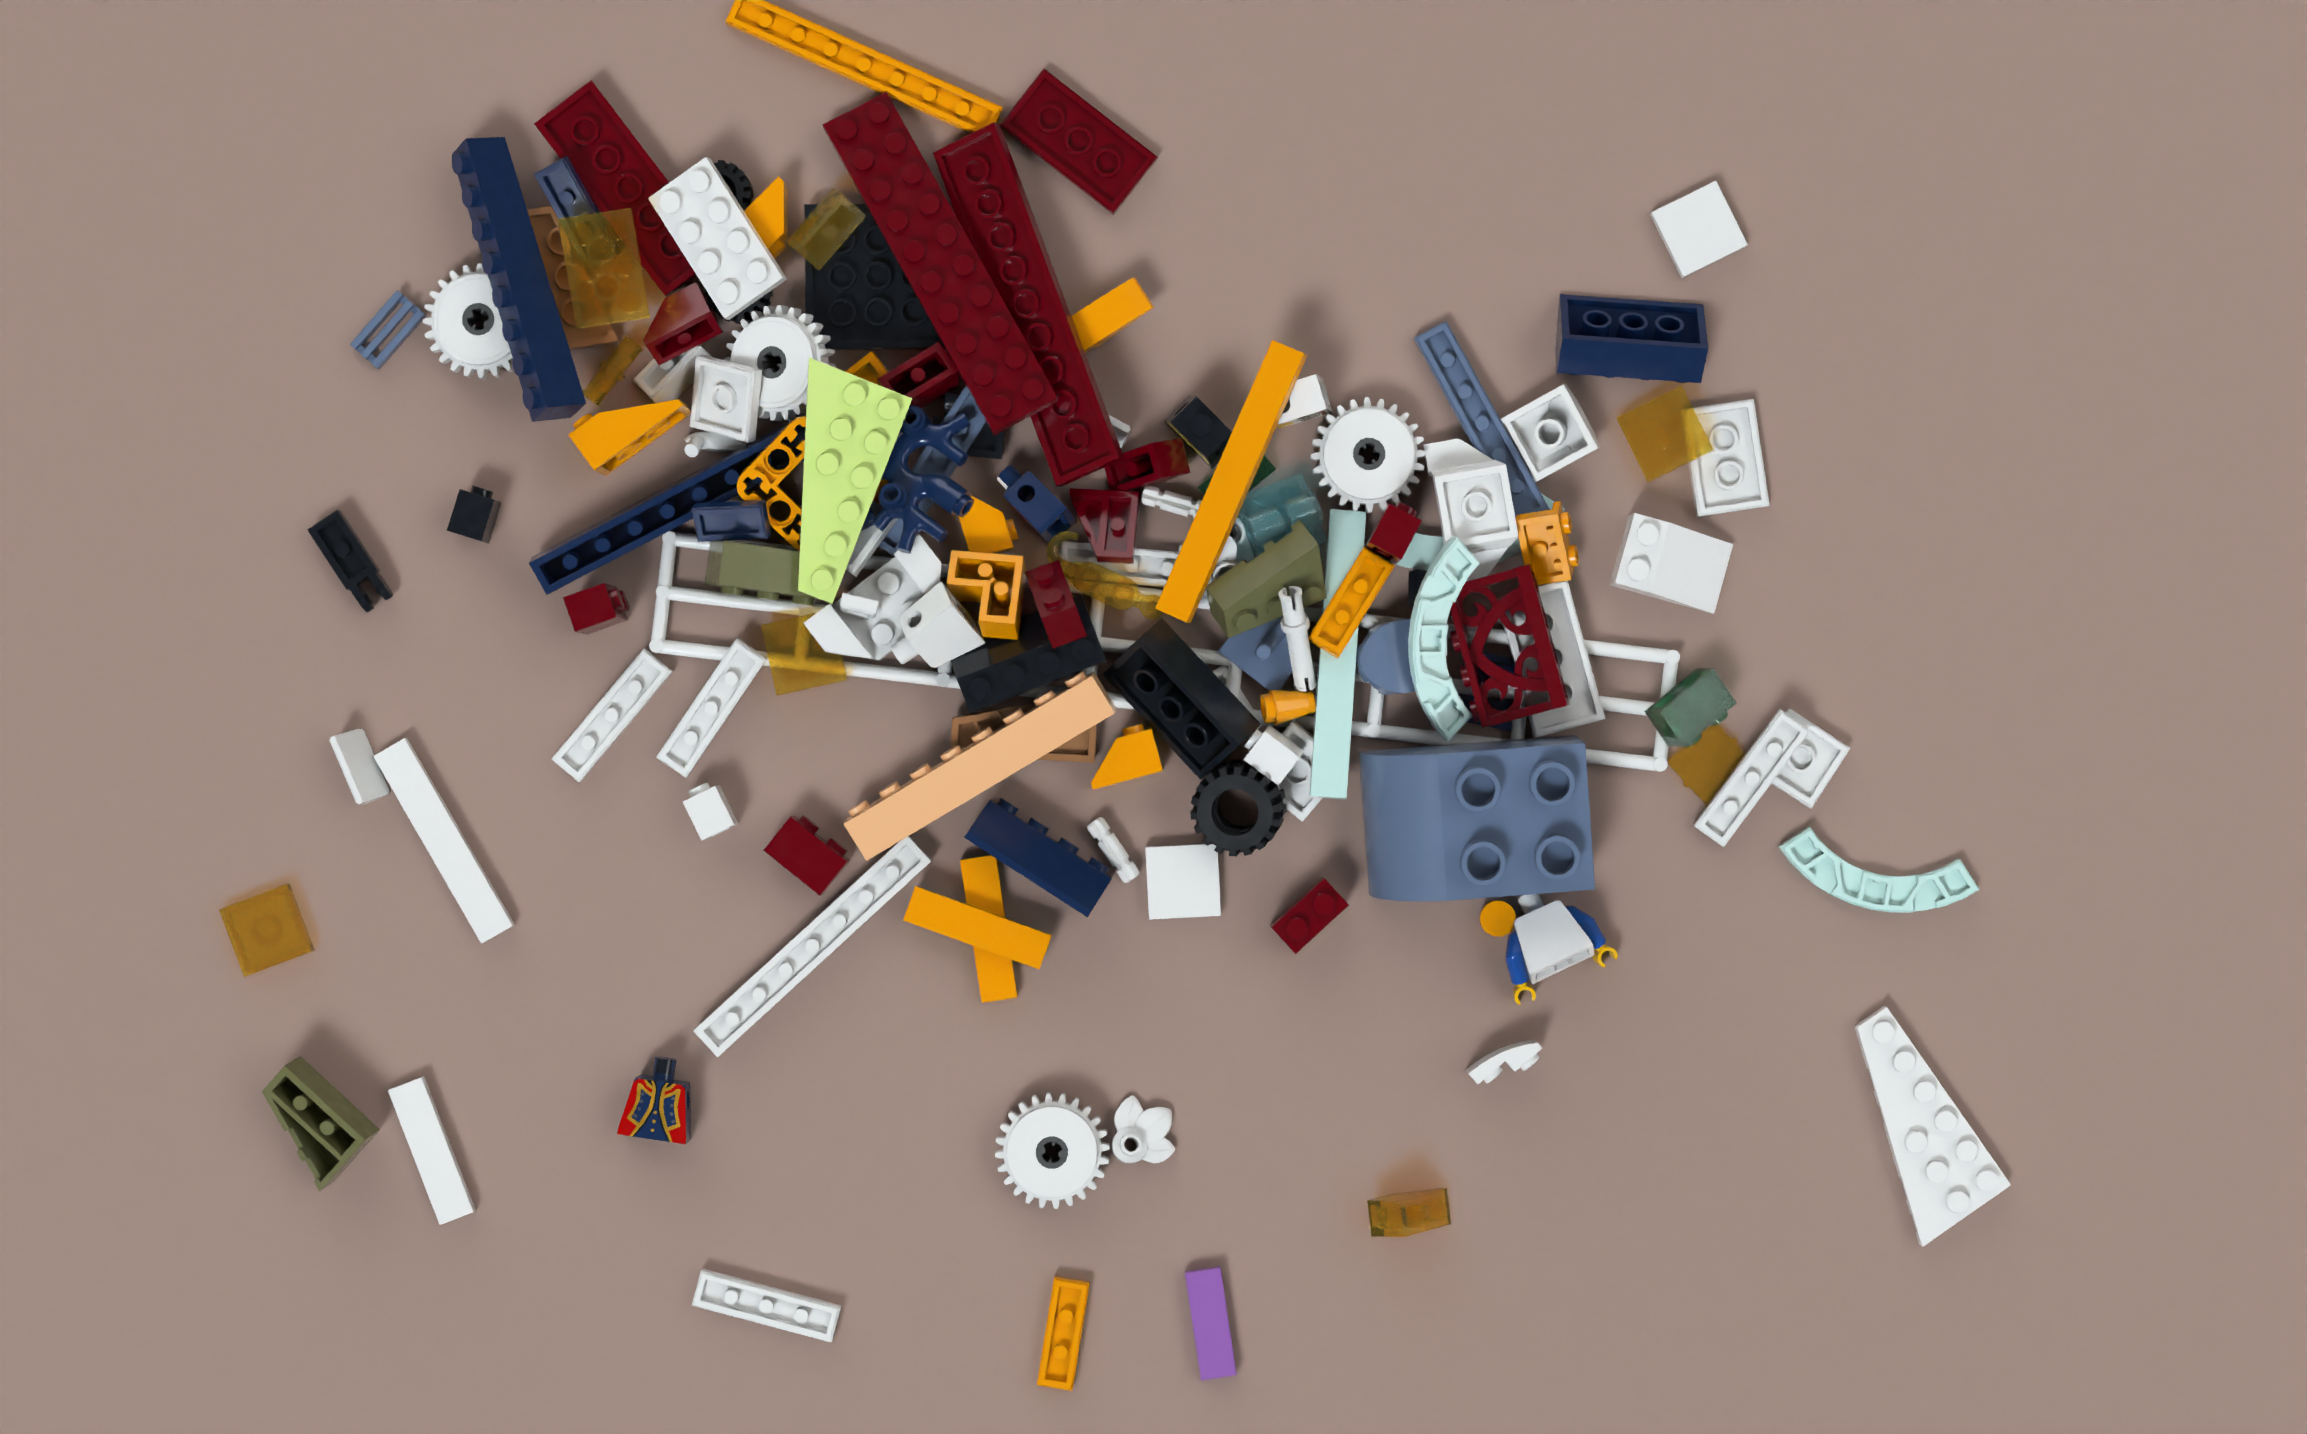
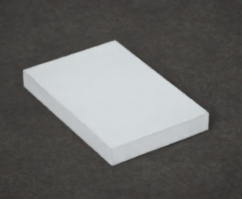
(1734, 472)

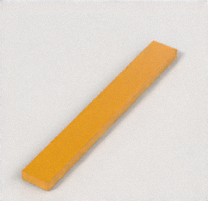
(863, 65)
(1231, 481)

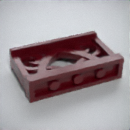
(1544, 679)

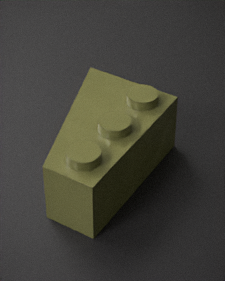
(755, 569)
(1249, 591)
(319, 1120)

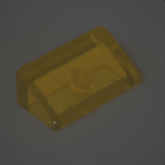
(826, 228)

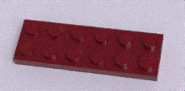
(617, 176)

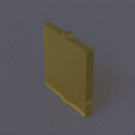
(1707, 762)

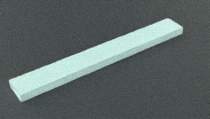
(1336, 675)

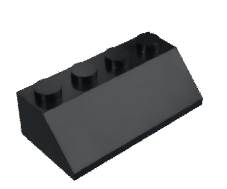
(1014, 667)
(1181, 699)

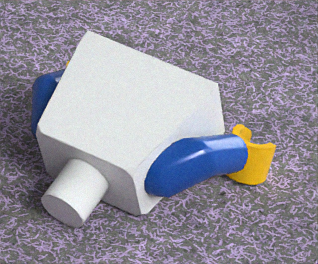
(1550, 941)

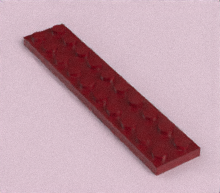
(1007, 239)
(940, 263)

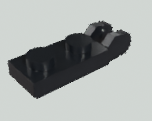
(348, 558)

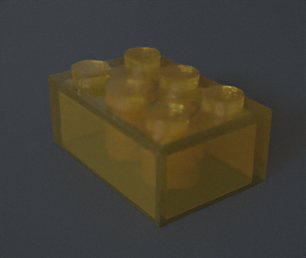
(604, 268)

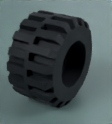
(1221, 831)

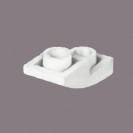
(1516, 1055)

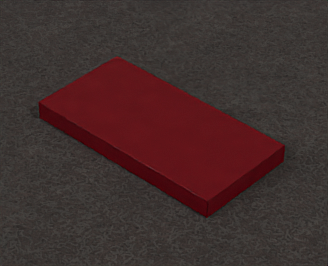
(1078, 141)

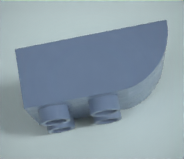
(1477, 819)

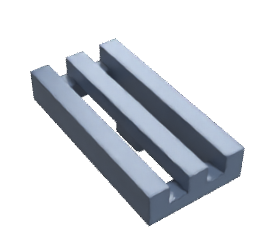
(378, 320)

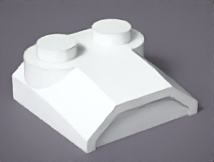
(1551, 432)

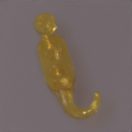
(1101, 582)

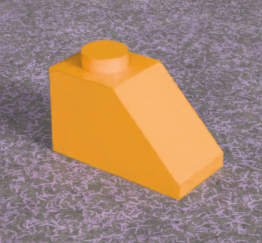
(770, 216)
(988, 529)
(1129, 758)

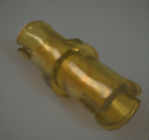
(612, 370)

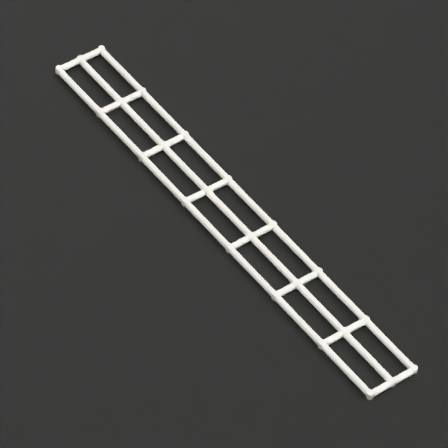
(945, 678)

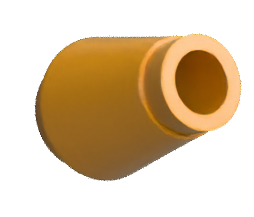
(1283, 706)

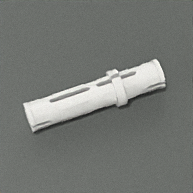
(1295, 626)

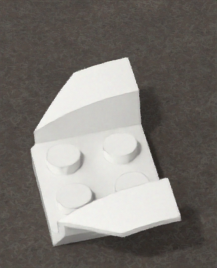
(1472, 501)
(896, 588)

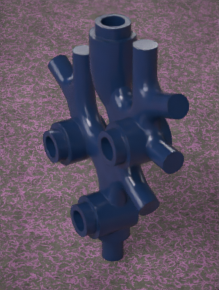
(914, 487)

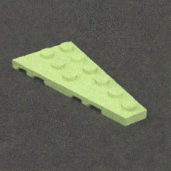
(845, 455)

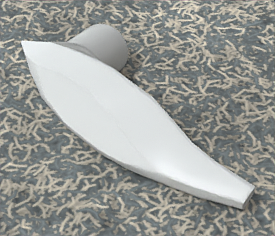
(710, 442)

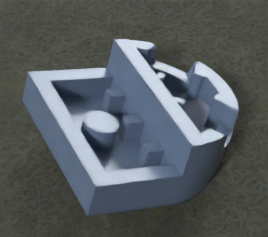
(1384, 658)

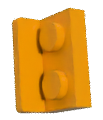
(1547, 545)

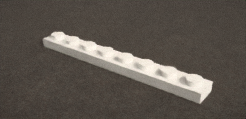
(812, 945)

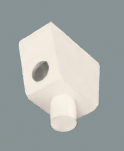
(937, 629)

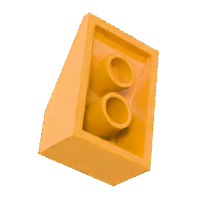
(619, 434)

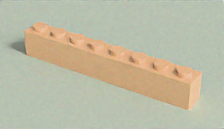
(980, 765)

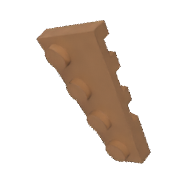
(549, 242)
(1078, 749)

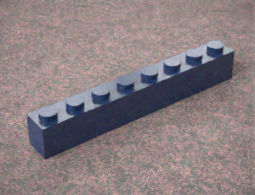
(518, 279)
(652, 515)

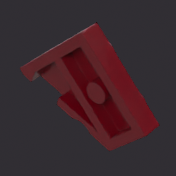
(1108, 522)

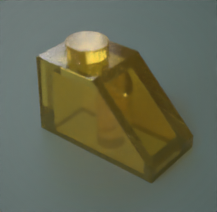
(1408, 1213)

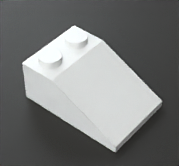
(1671, 563)

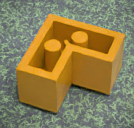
(994, 582)

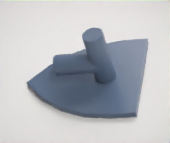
(1261, 654)

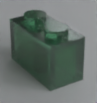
(1691, 707)

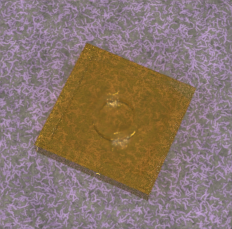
(1665, 434)
(798, 658)
(266, 930)

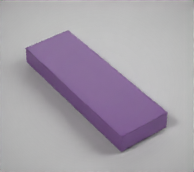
(1210, 1323)

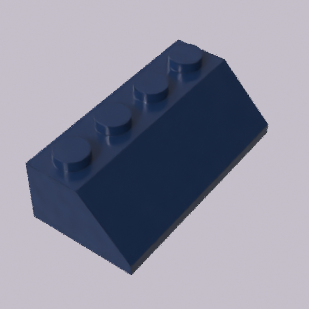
(1631, 338)
(1038, 856)

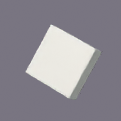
(858, 606)

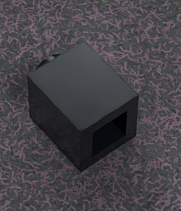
(474, 514)

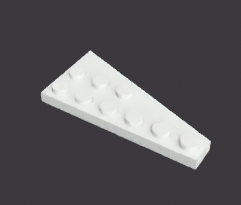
(1932, 1144)

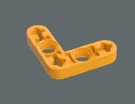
(772, 477)

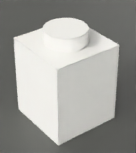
(1272, 754)
(709, 811)

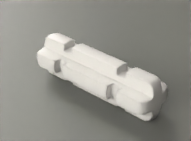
(1170, 501)
(1113, 849)

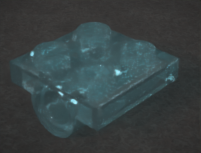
(1275, 508)

